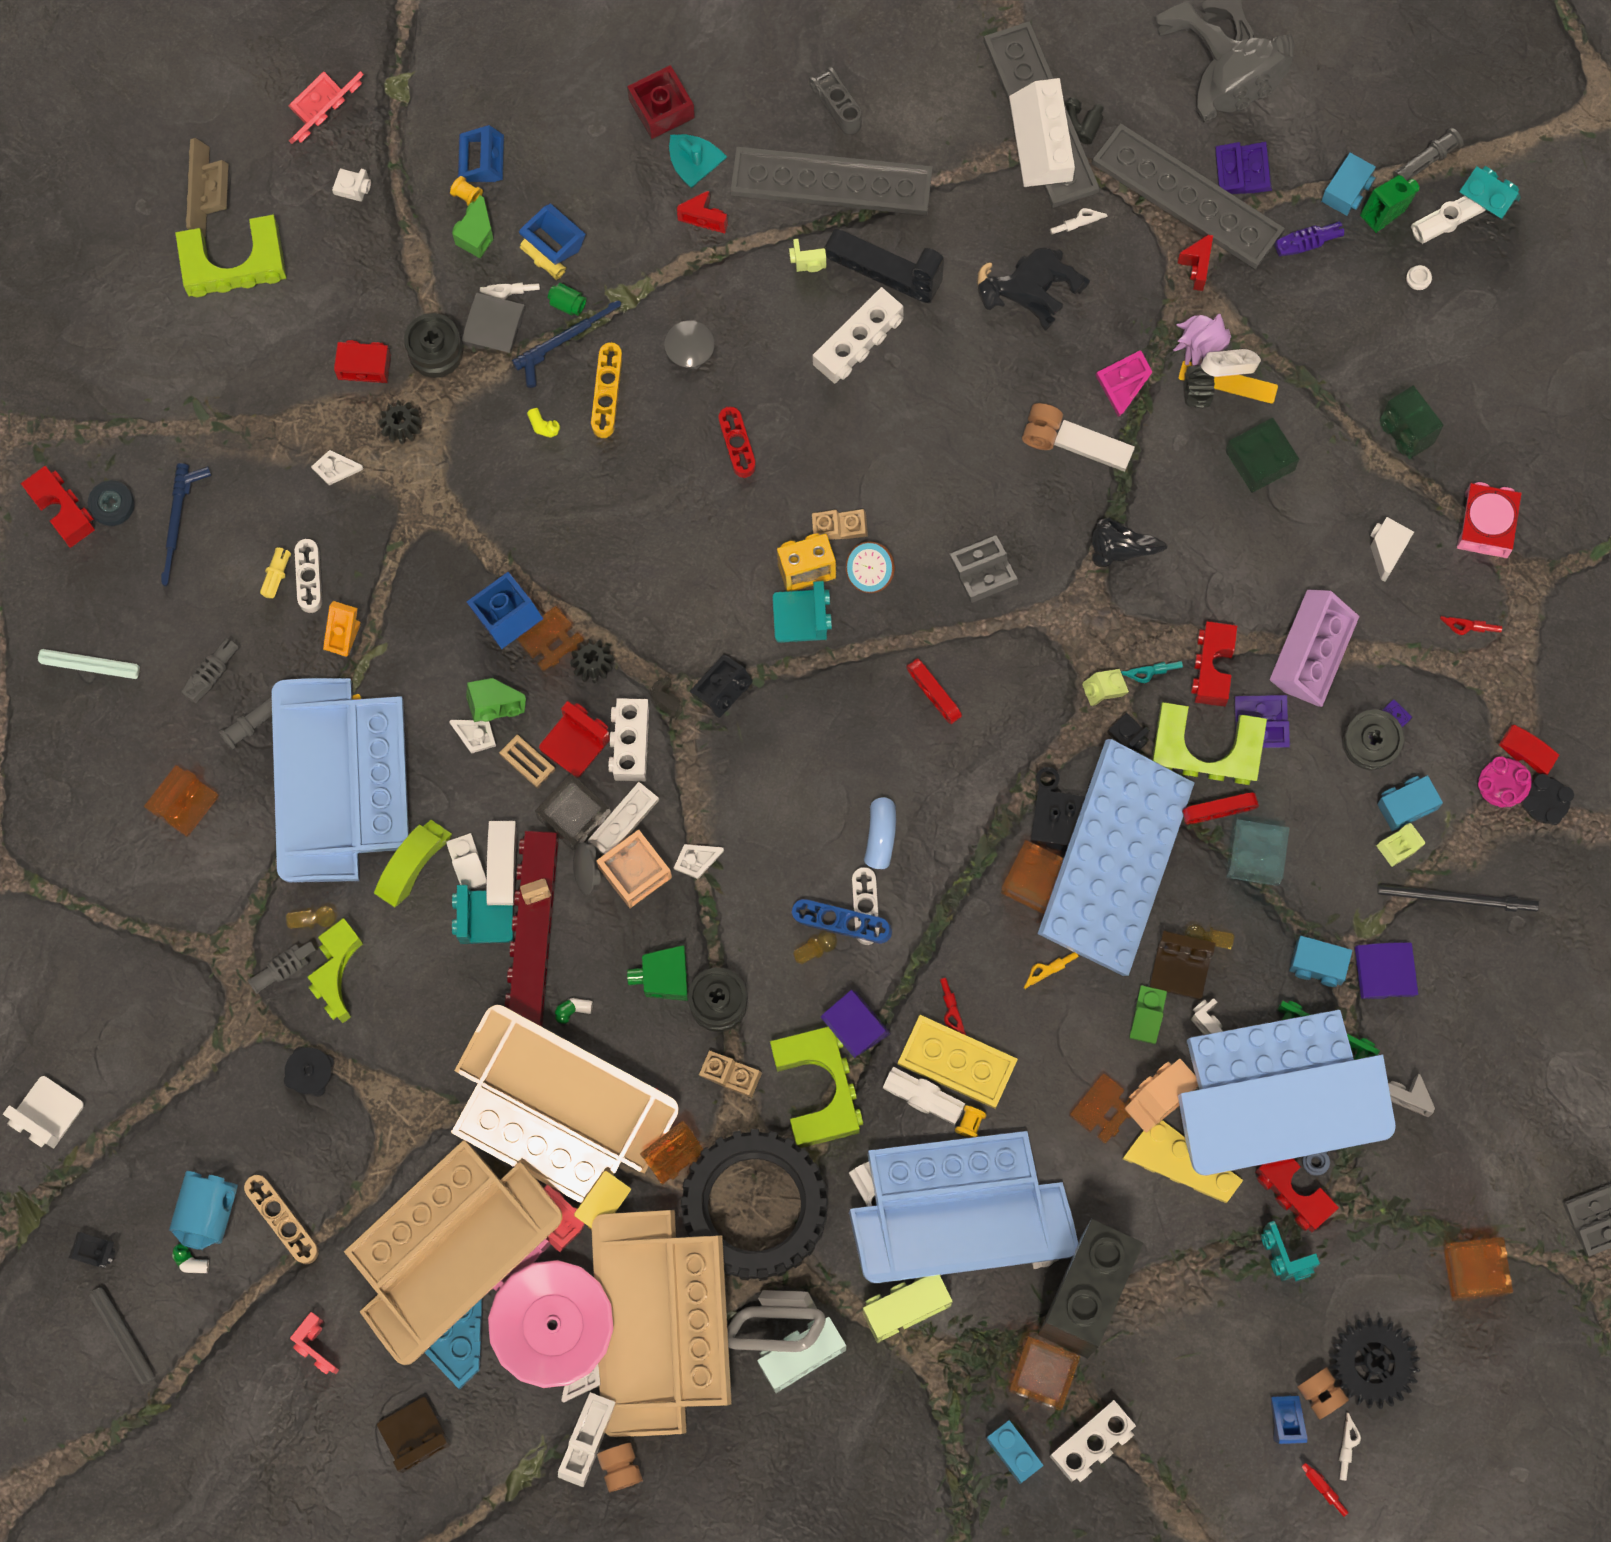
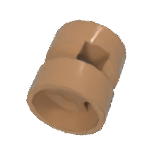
(1042, 427)
(1316, 1385)
(619, 1467)

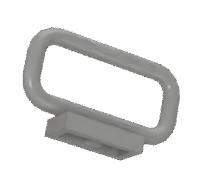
(778, 1305)

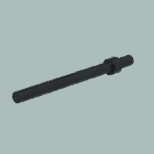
(1509, 903)

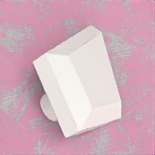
(335, 467)
(475, 735)
(697, 859)
(582, 1385)

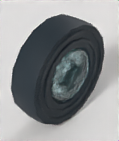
(119, 512)

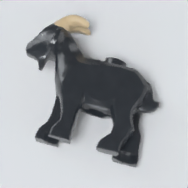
(1029, 284)

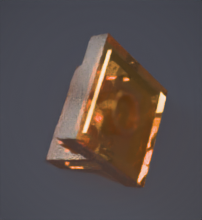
(181, 800)

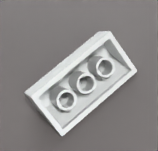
(1042, 133)

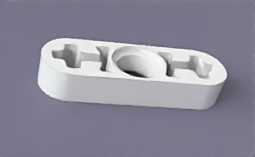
(1230, 362)
(314, 557)
(857, 887)

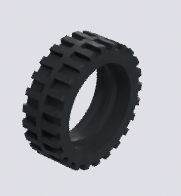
(782, 1153)

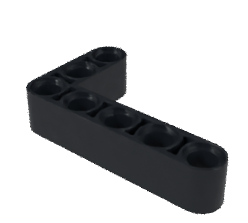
(912, 279)

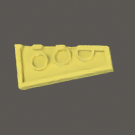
(1166, 1153)

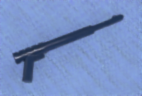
(536, 354)
(181, 487)

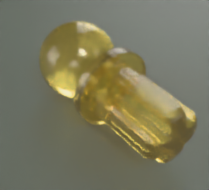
(323, 917)
(1222, 939)
(825, 942)

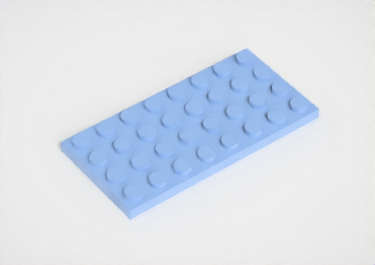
(1116, 858)

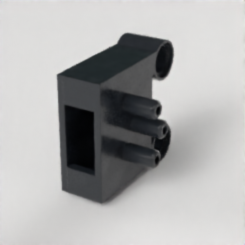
(1054, 813)

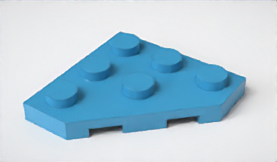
(460, 1348)

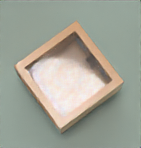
(634, 869)

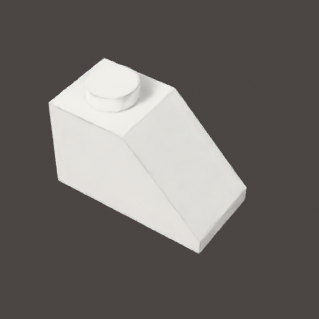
(1388, 545)

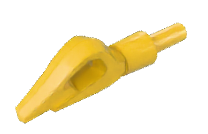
(1047, 970)

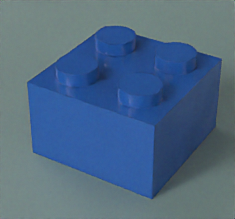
(505, 610)

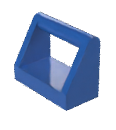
(490, 157)
(557, 227)

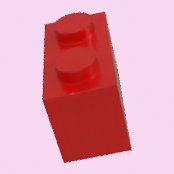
(362, 362)

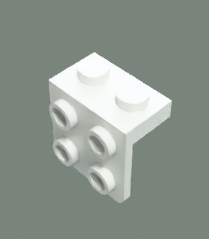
(45, 1112)

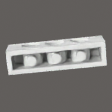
(879, 305)

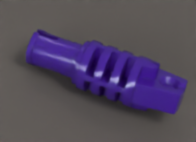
(1308, 239)

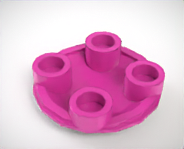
(1504, 782)

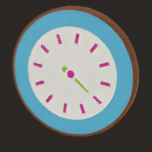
(870, 567)

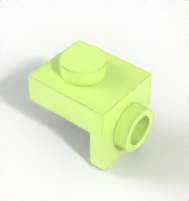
(807, 260)
(1105, 686)
(1401, 844)

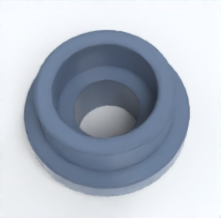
(1316, 1171)

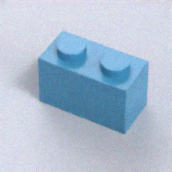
(1348, 184)
(1409, 803)
(1320, 961)
(1014, 1452)

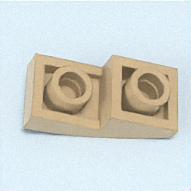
(840, 525)
(730, 1074)

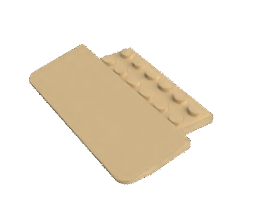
(555, 1105)
(448, 1247)
(666, 1322)

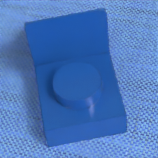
(1288, 1420)

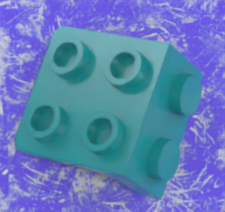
(1490, 192)
(802, 614)
(478, 921)
(1281, 1265)

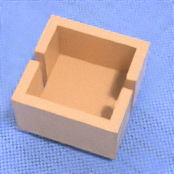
(1159, 1094)

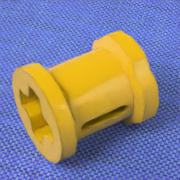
(465, 190)
(970, 1122)

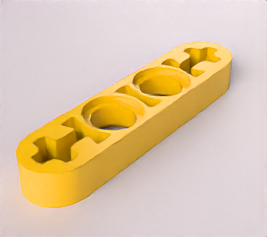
(609, 390)

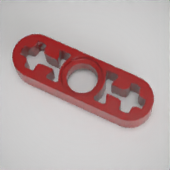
(739, 431)
(934, 691)
(1220, 808)

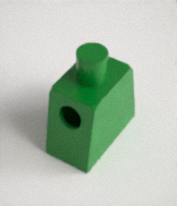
(1395, 195)
(662, 974)

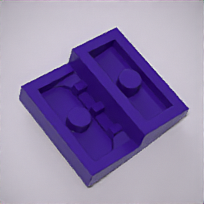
(1244, 168)
(1268, 707)
(1386, 970)

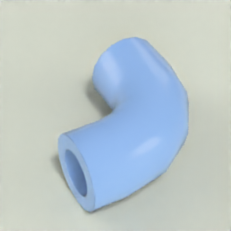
(881, 833)

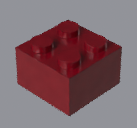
(661, 102)

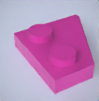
(1124, 380)

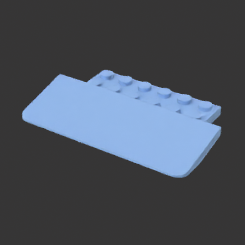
(336, 778)
(1281, 1094)
(959, 1210)

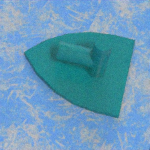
(693, 157)

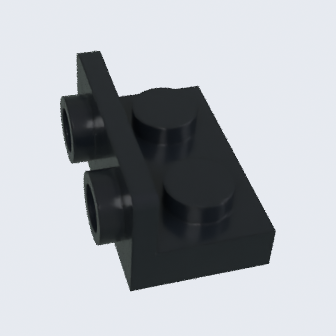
(722, 685)

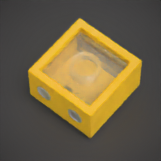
(806, 562)

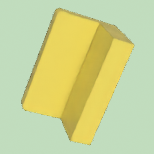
(602, 1199)

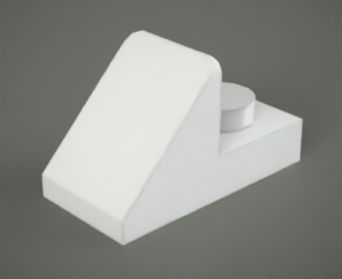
(466, 861)

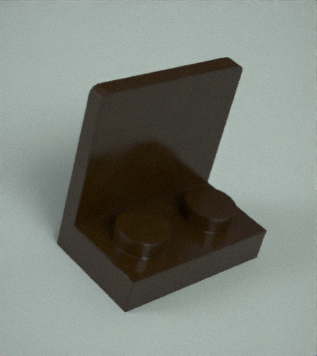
(1181, 965)
(413, 1434)

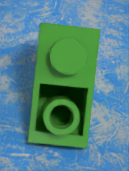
(474, 230)
(493, 700)

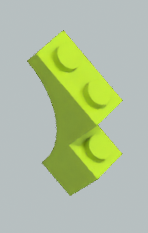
(326, 981)

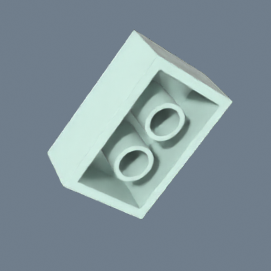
(787, 1367)

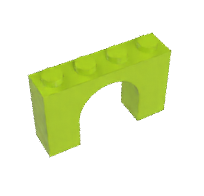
(262, 266)
(1240, 763)
(839, 1117)

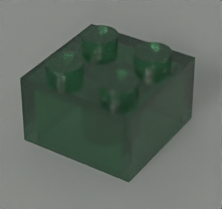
(1411, 422)
(1262, 455)

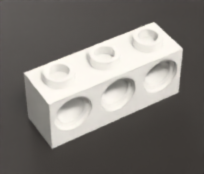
(638, 749)
(1095, 1427)

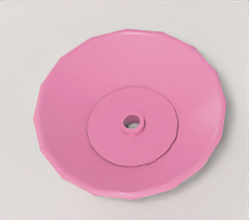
(522, 1317)

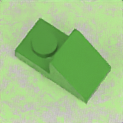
(1148, 1014)

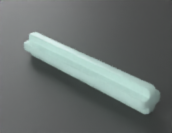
(88, 663)

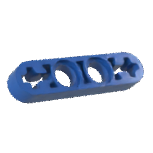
(842, 918)

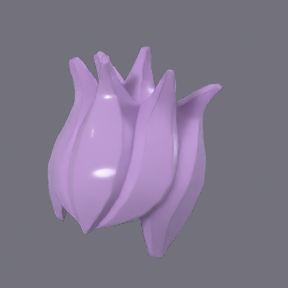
(1201, 337)

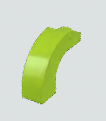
(409, 860)

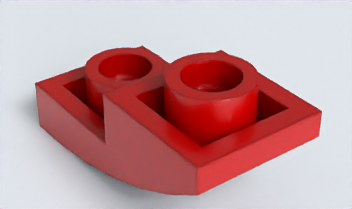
(1527, 747)

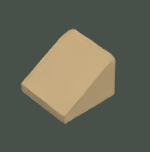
(535, 891)

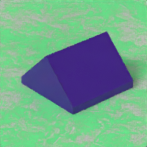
(855, 1024)

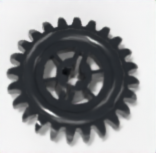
(1391, 1385)

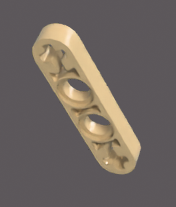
(278, 1221)

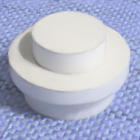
(1419, 277)

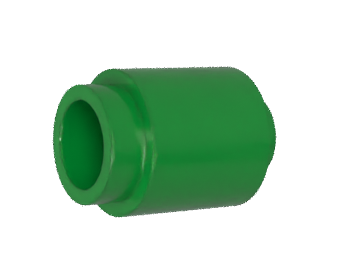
(566, 299)

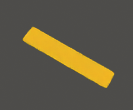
(1241, 385)

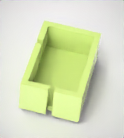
(906, 1306)

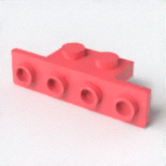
(317, 99)

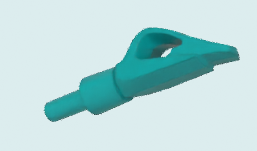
(1149, 671)

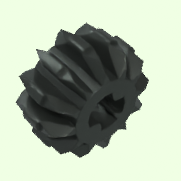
(1198, 387)
(403, 430)
(588, 653)

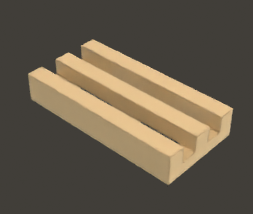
(543, 776)

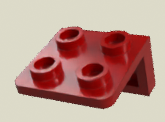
(575, 740)

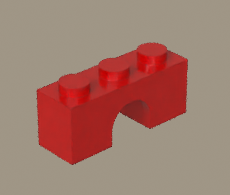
(47, 490)
(1216, 642)
(1309, 1210)

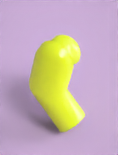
(542, 427)

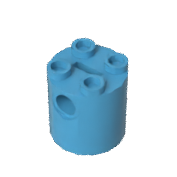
(202, 1210)

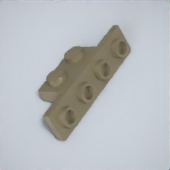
(205, 186)

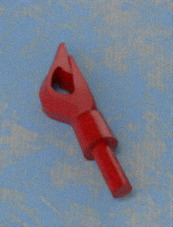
(1479, 626)
(951, 1004)
(1324, 1488)

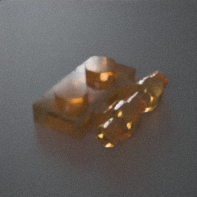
(545, 633)
(1097, 1103)
(672, 1153)

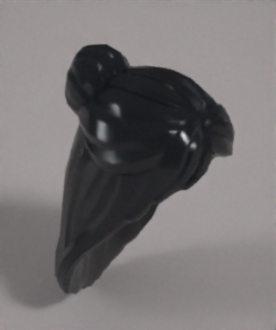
(1119, 543)

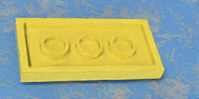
(957, 1061)

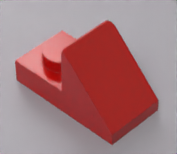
(697, 213)
(1197, 257)

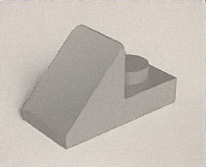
(1415, 1099)

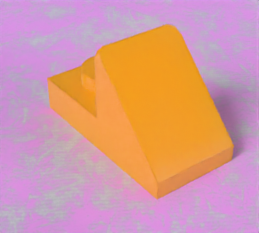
(341, 628)

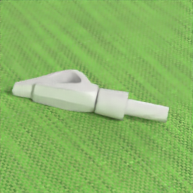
(1079, 221)
(504, 290)
(1348, 1444)

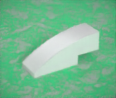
(501, 862)
(586, 1439)

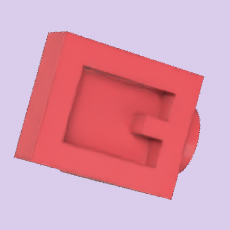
(310, 1330)

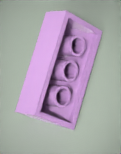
(1314, 647)

